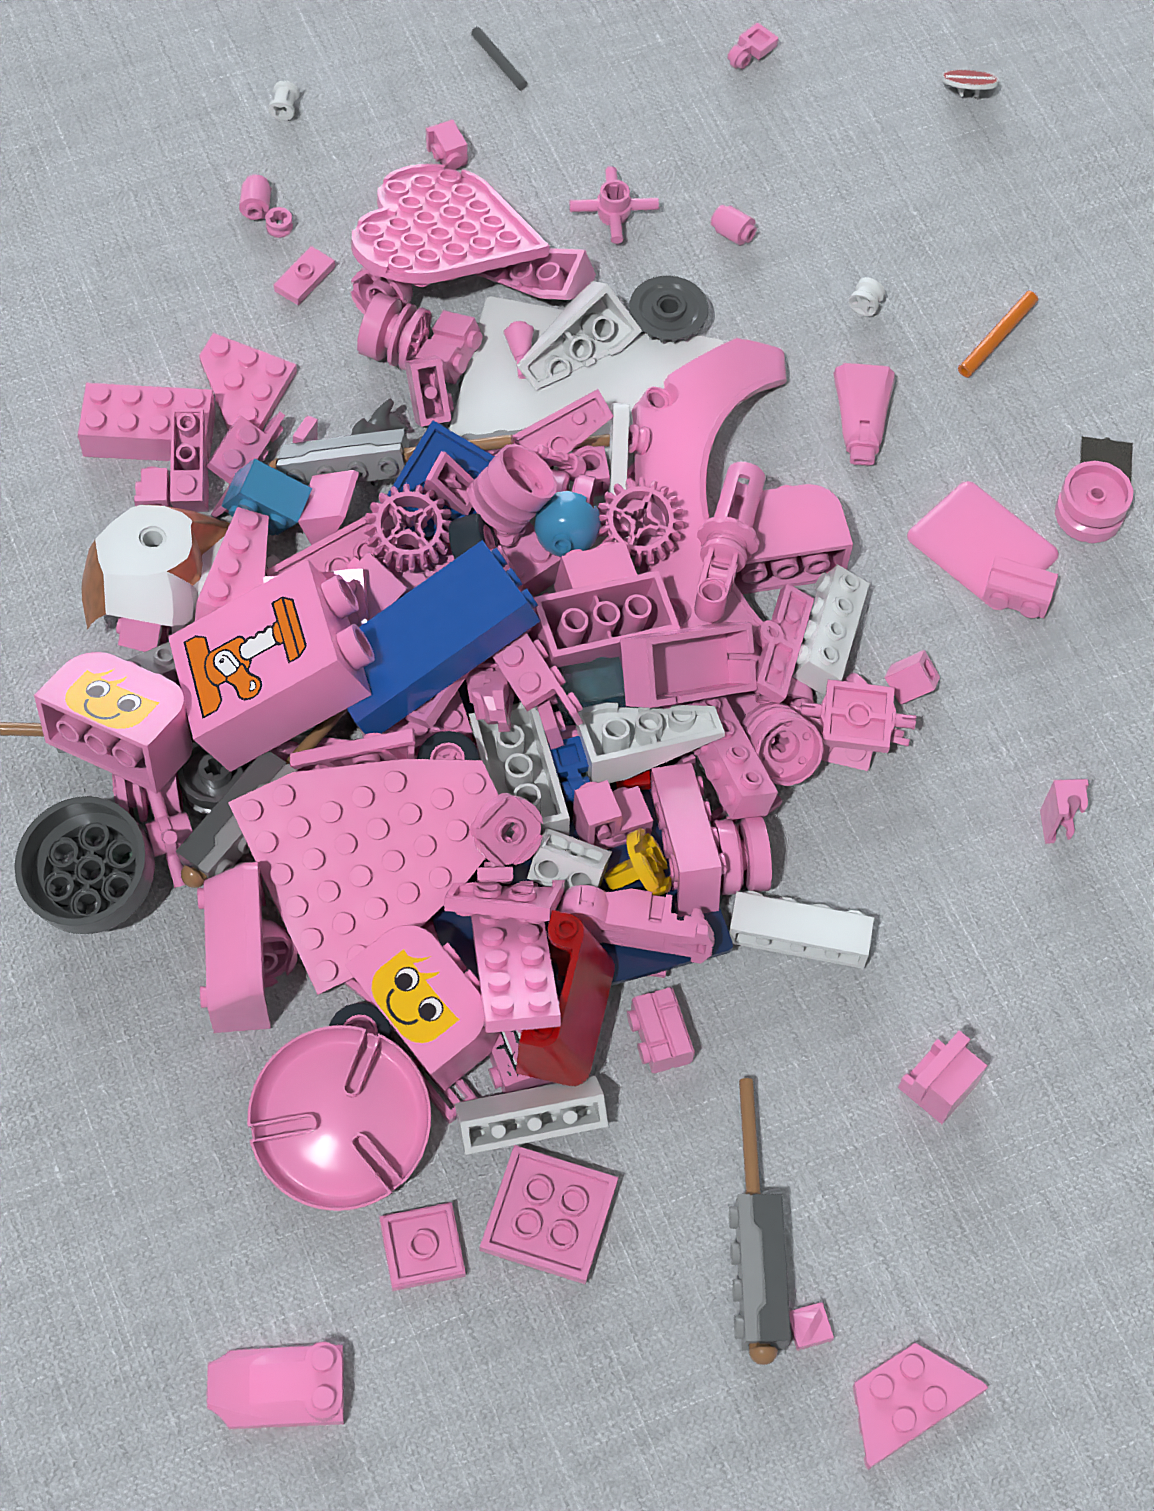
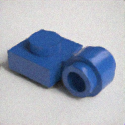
(570, 763)

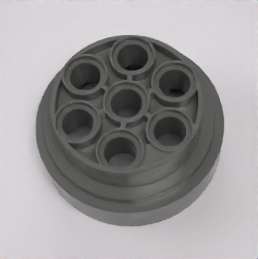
(75, 827)

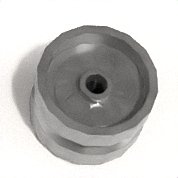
(205, 781)

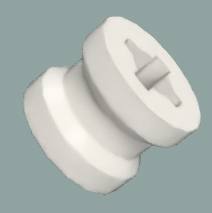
(866, 297)

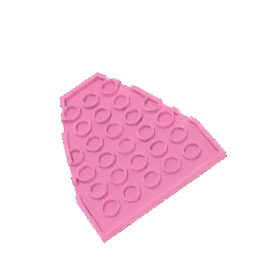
(363, 850)

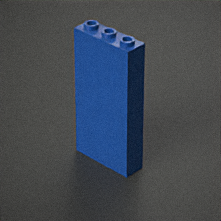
(440, 634)

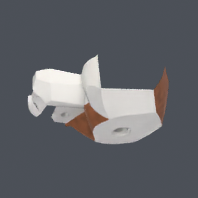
(152, 565)

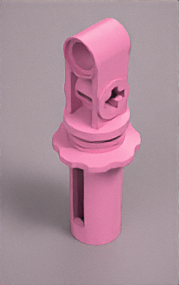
(727, 540)

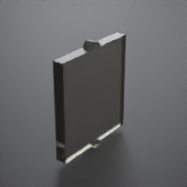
(1109, 451)

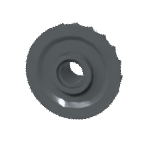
(669, 307)

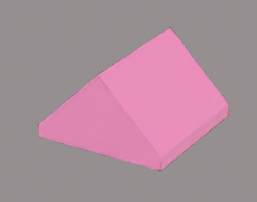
(327, 504)

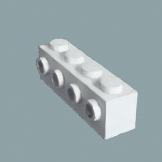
(830, 628)
(801, 929)
(530, 1115)

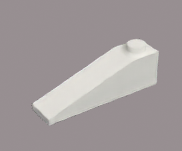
(584, 332)
(633, 740)

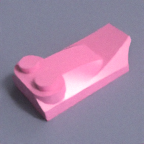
(278, 1386)

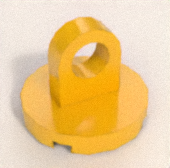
(645, 864)

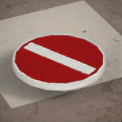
(969, 80)

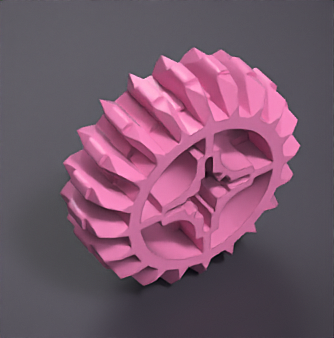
(625, 516)
(390, 546)

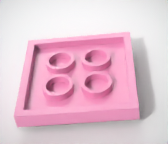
(549, 1214)

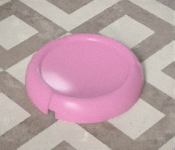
(339, 1118)

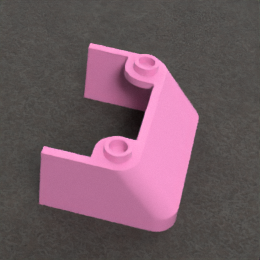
(234, 949)

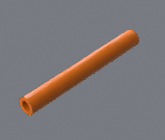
(997, 334)

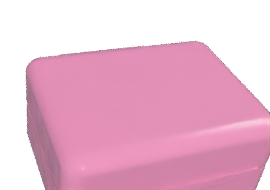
(970, 531)

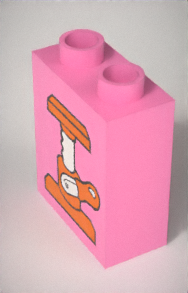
(271, 664)

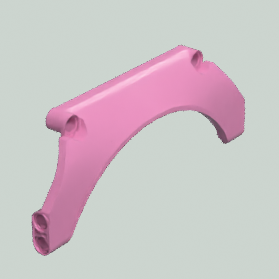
(682, 432)

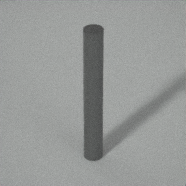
(497, 56)

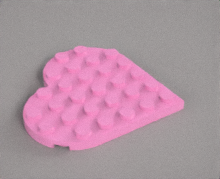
(441, 228)

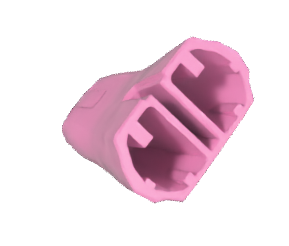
(863, 404)

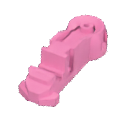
(491, 694)
(639, 921)

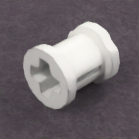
(283, 100)

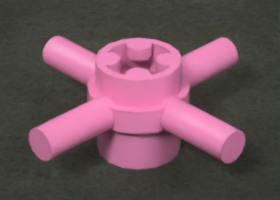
(614, 204)
(167, 834)

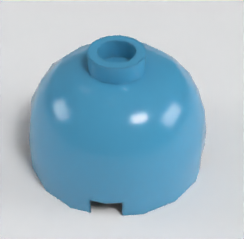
(567, 523)

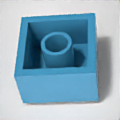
(268, 493)

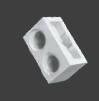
(569, 861)

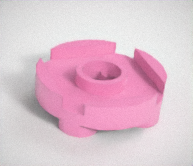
(494, 816)

